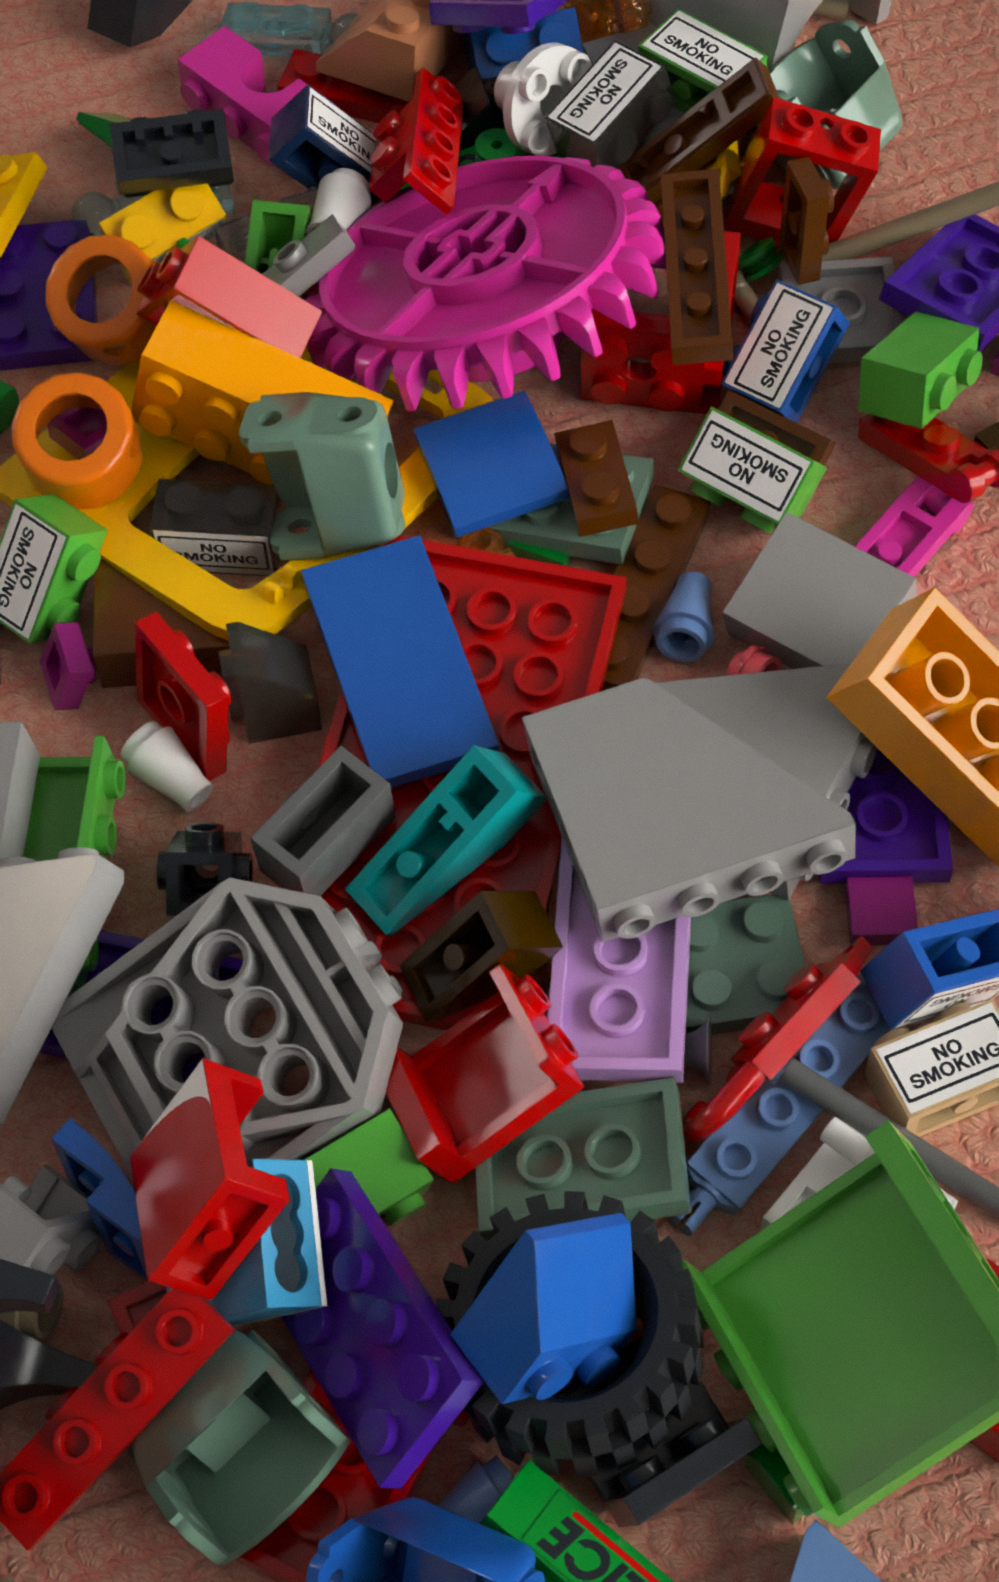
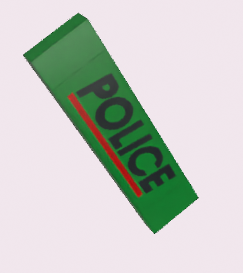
(564, 1534)

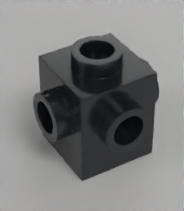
(200, 845)

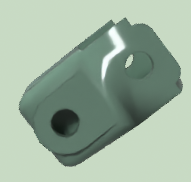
(839, 83)
(331, 470)
(237, 1449)

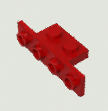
(420, 144)
(107, 1412)

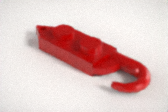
(777, 1036)

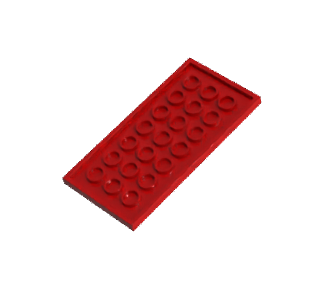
(532, 643)

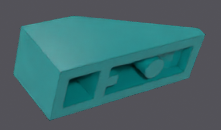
(446, 837)

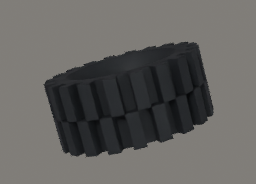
(631, 1404)

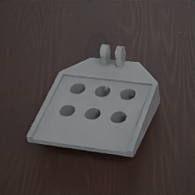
(297, 959)

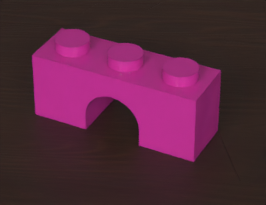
(230, 76)

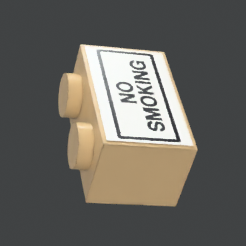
(938, 1070)

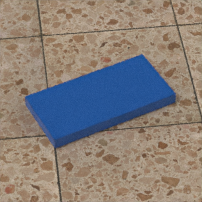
(398, 661)

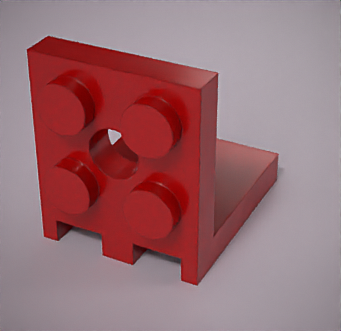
(657, 384)

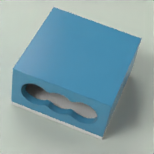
(286, 1264)

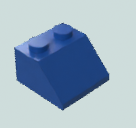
(554, 1310)

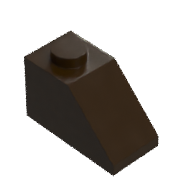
(491, 929)

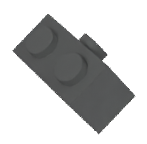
(324, 825)

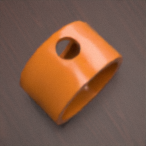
(65, 283)
(96, 477)

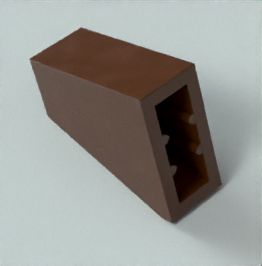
(116, 609)

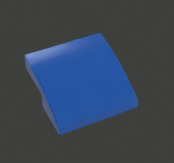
(491, 463)
(109, 1192)

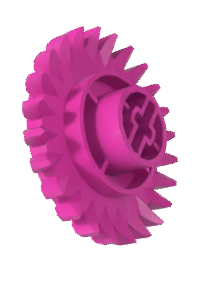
(490, 280)

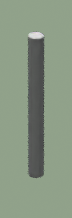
(866, 1119)

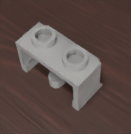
(46, 1223)

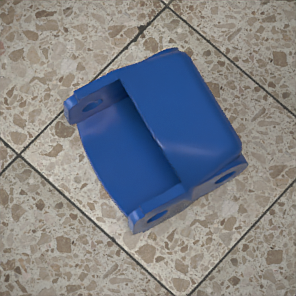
(420, 1544)

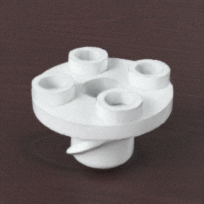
(532, 88)

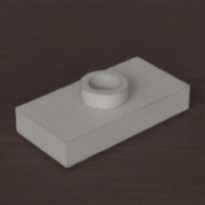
(306, 261)

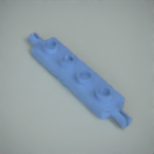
(775, 1117)

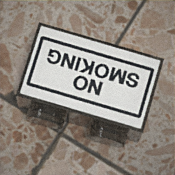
(611, 107)
(218, 524)

